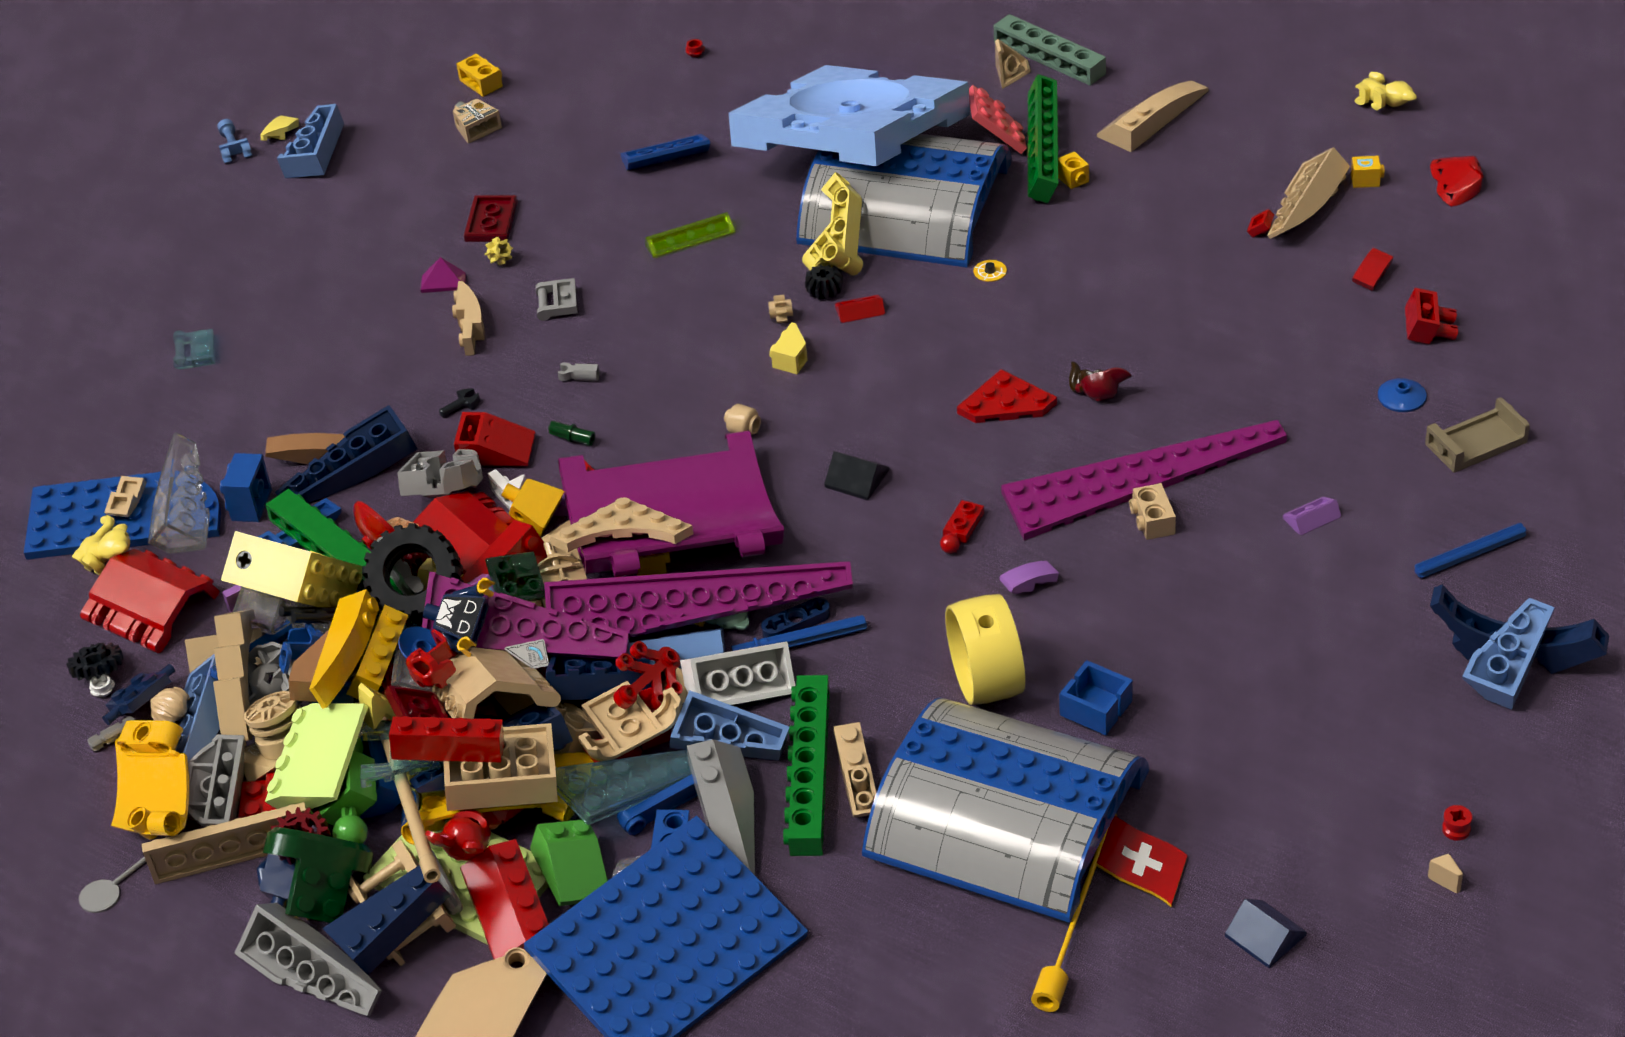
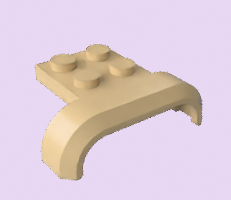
(626, 728)

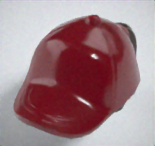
(1097, 384)

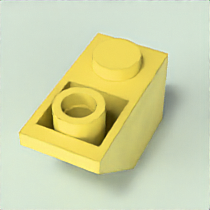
(789, 351)

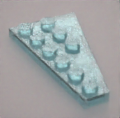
(617, 784)

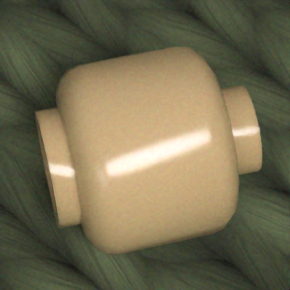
(742, 418)

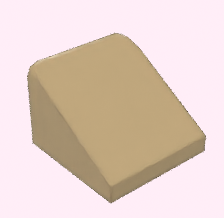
(1446, 873)

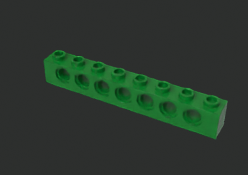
(1042, 139)
(808, 766)

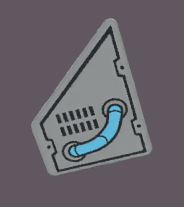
(530, 653)

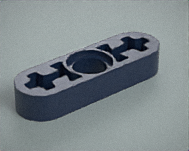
(812, 613)

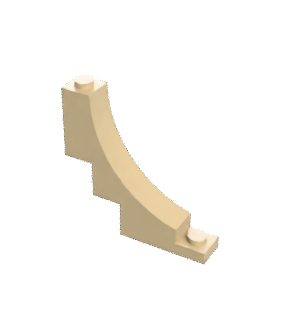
(231, 661)

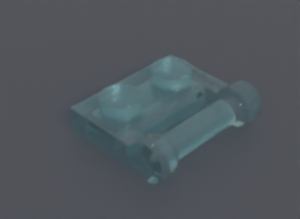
(202, 348)

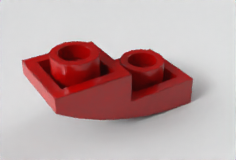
(1372, 268)

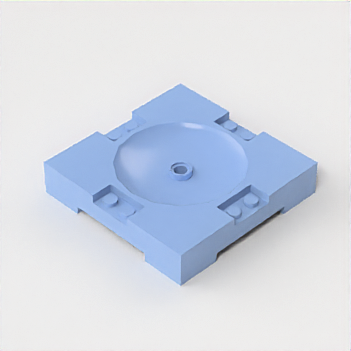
(850, 113)

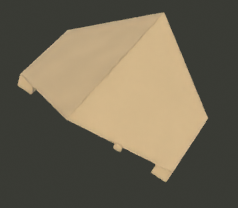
(1009, 64)

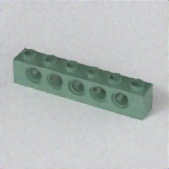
(1050, 49)

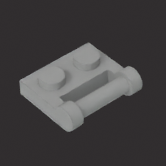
(563, 295)

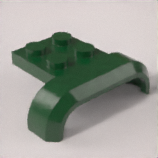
(320, 870)

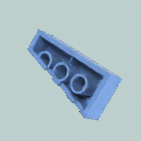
(314, 143)

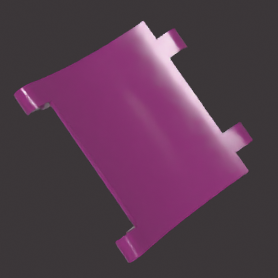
(710, 491)

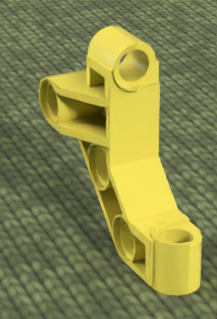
(840, 239)

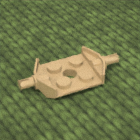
(560, 567)

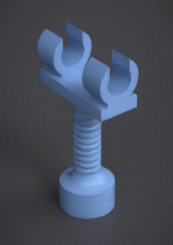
(227, 129)

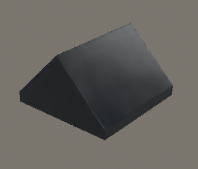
(854, 475)

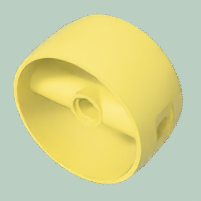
(985, 649)

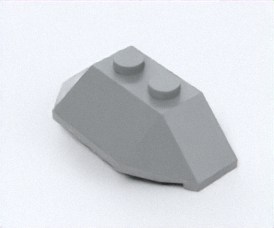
(216, 780)

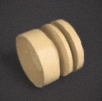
(270, 722)

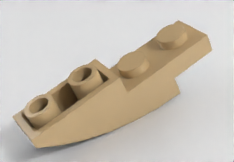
(469, 318)
(855, 768)

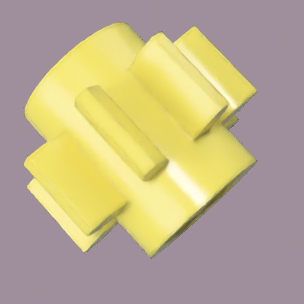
(498, 251)

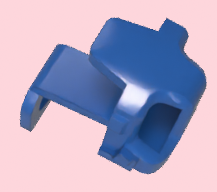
(298, 642)

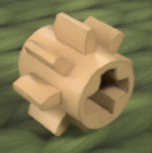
(780, 308)

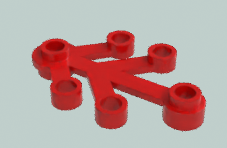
(666, 660)

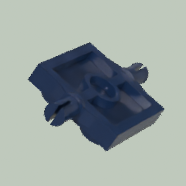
(140, 690)

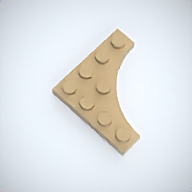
(621, 520)

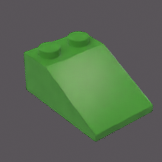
(569, 859)

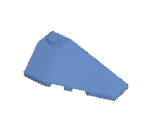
(1505, 659)

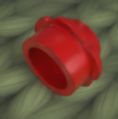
(694, 48)

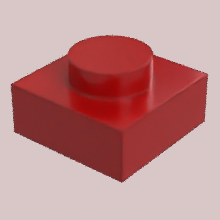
(1260, 223)

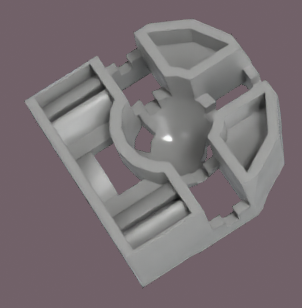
(425, 470)
(258, 675)

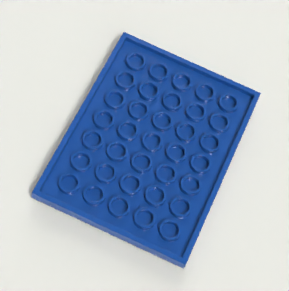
(666, 938)

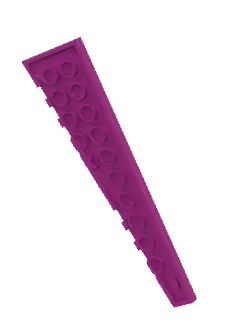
(680, 599)

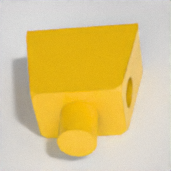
(533, 503)

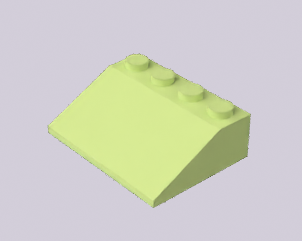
(316, 754)

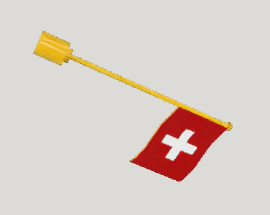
(1133, 859)

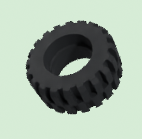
(394, 547)

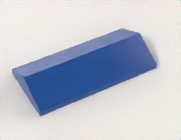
(665, 151)

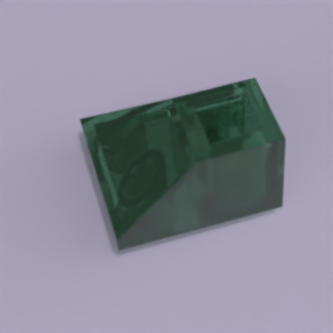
(517, 576)

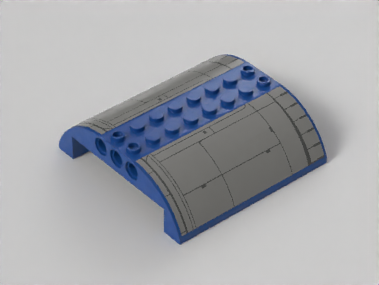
(914, 203)
(998, 806)

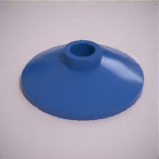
(1402, 395)
(415, 638)

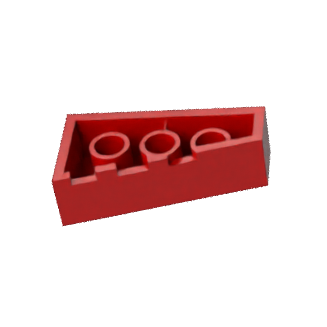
(515, 539)

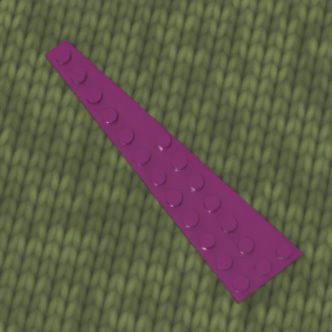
(1079, 491)

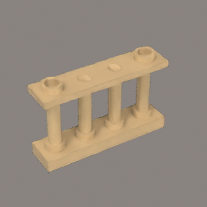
(403, 860)

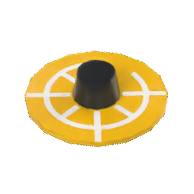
(990, 270)

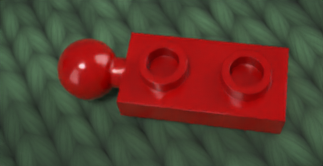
(961, 525)

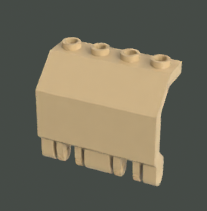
(489, 672)

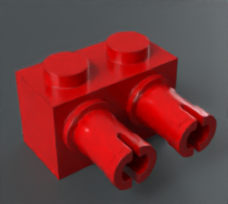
(1424, 317)

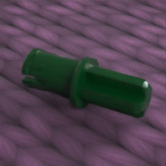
(572, 433)

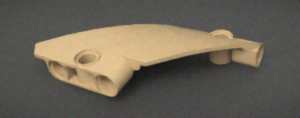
(485, 999)

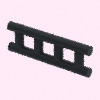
(317, 615)

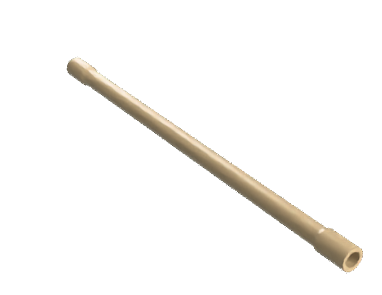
(427, 861)

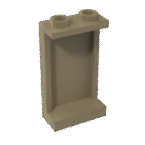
(1478, 437)

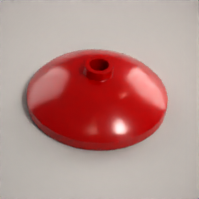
(369, 523)

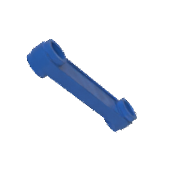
(635, 818)

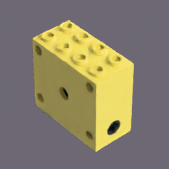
(289, 571)

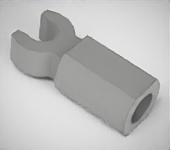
(579, 372)

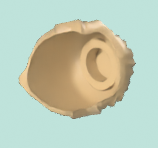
(169, 705)

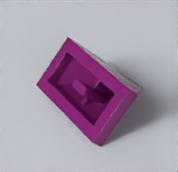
(442, 277)

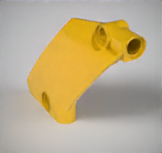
(151, 779)

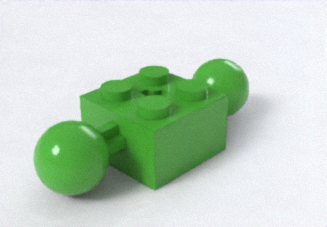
(351, 801)

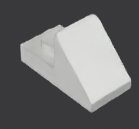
(499, 482)

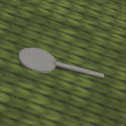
(104, 894)

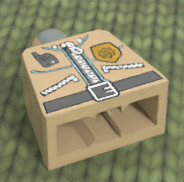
(476, 119)

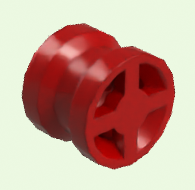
(1457, 822)

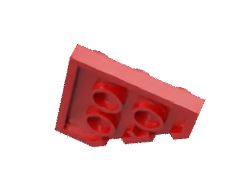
(1006, 398)

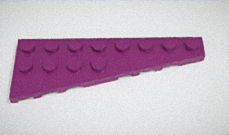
(519, 621)

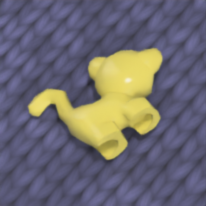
(1392, 94)
(103, 545)

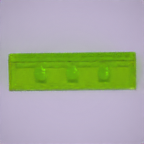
(689, 235)

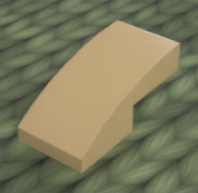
(126, 496)

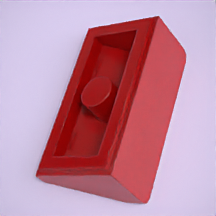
(860, 308)

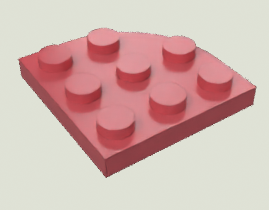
(995, 119)

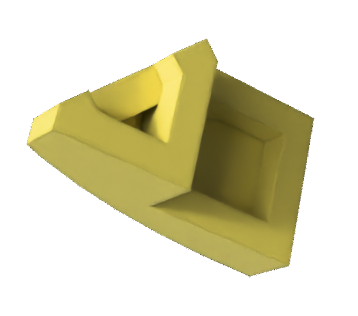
(278, 127)

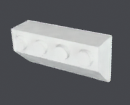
(741, 674)

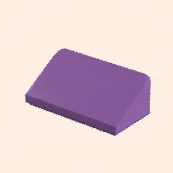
(1313, 515)

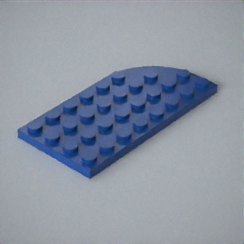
(72, 511)

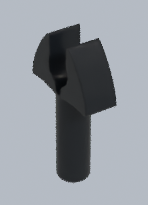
(466, 398)

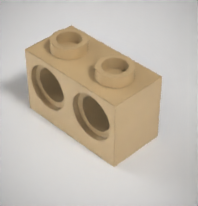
(1153, 511)

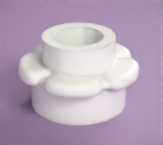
(101, 687)

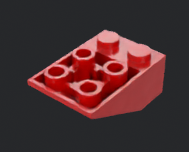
(494, 439)

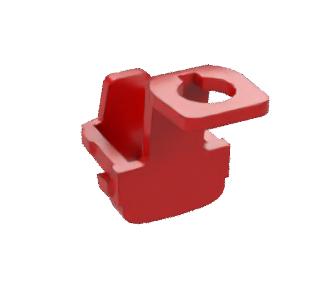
(434, 666)

